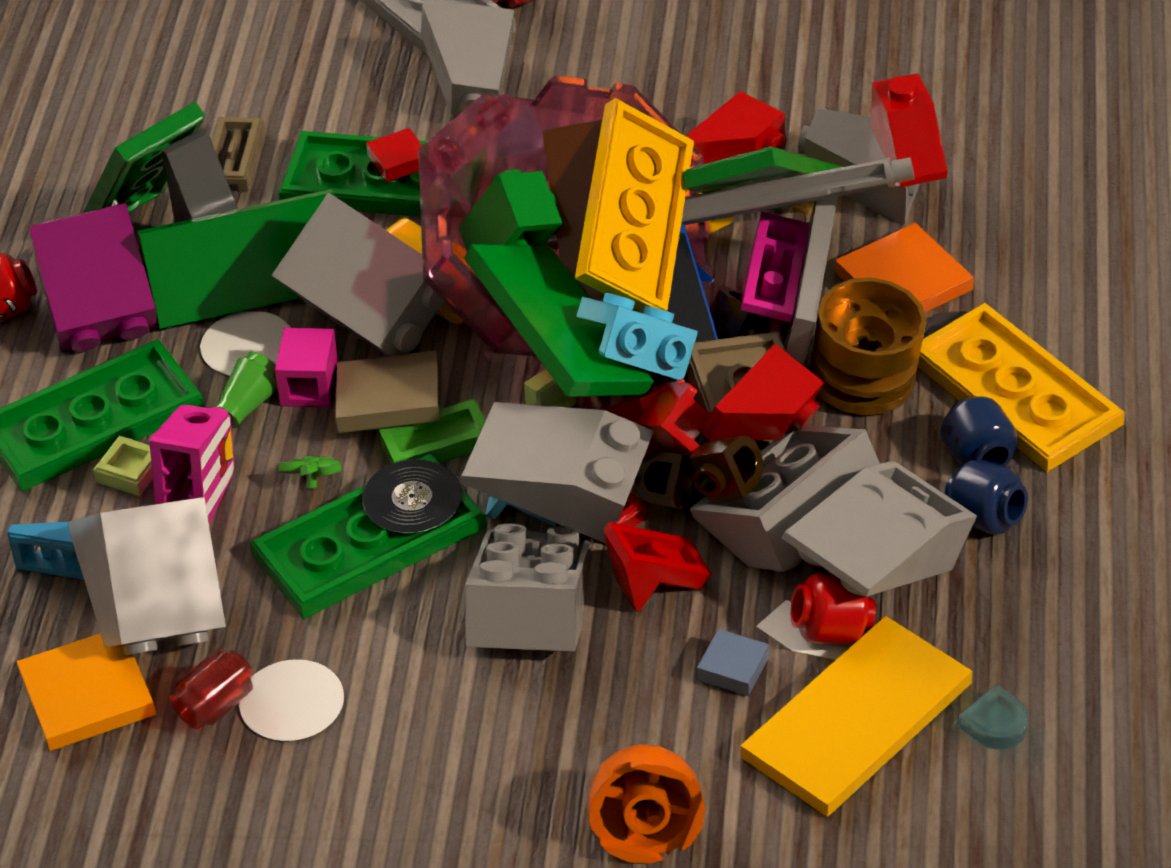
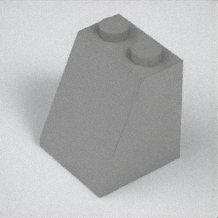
(360, 278)
(150, 573)

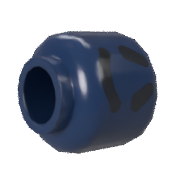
(979, 431)

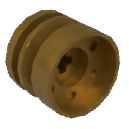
(867, 345)

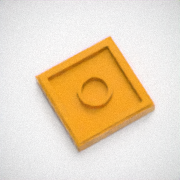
(84, 690)

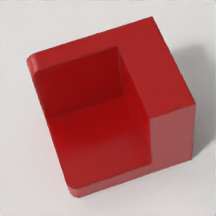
(676, 418)

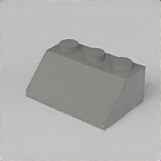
(794, 480)

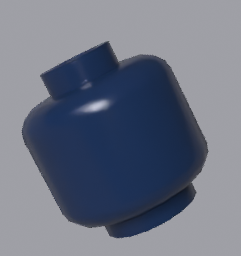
(990, 493)

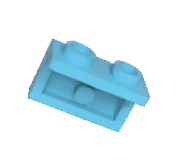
(638, 338)

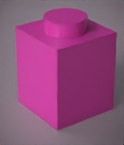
(306, 367)

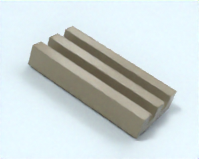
(244, 175)

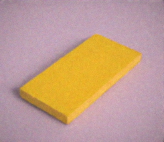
(634, 207)
(1041, 396)
(856, 715)

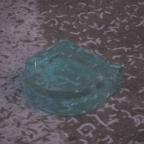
(996, 719)

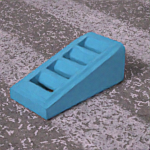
(49, 538)

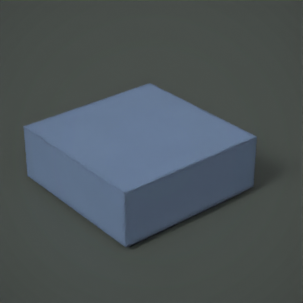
(733, 662)

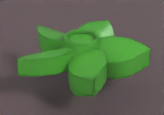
(311, 467)

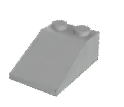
(559, 463)

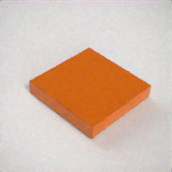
(912, 262)

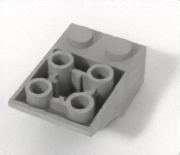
(883, 530)
(527, 589)

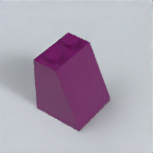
(93, 278)

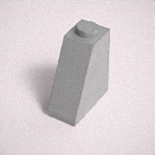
(467, 49)
(849, 141)

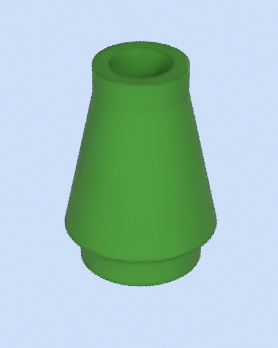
(248, 386)

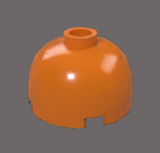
(645, 803)

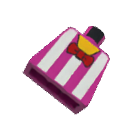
(197, 447)

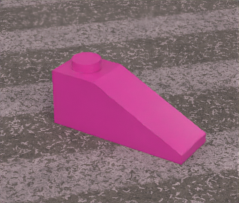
(774, 267)

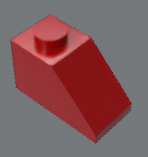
(908, 126)
(739, 128)
(766, 400)

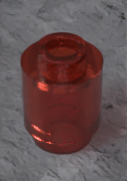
(212, 688)

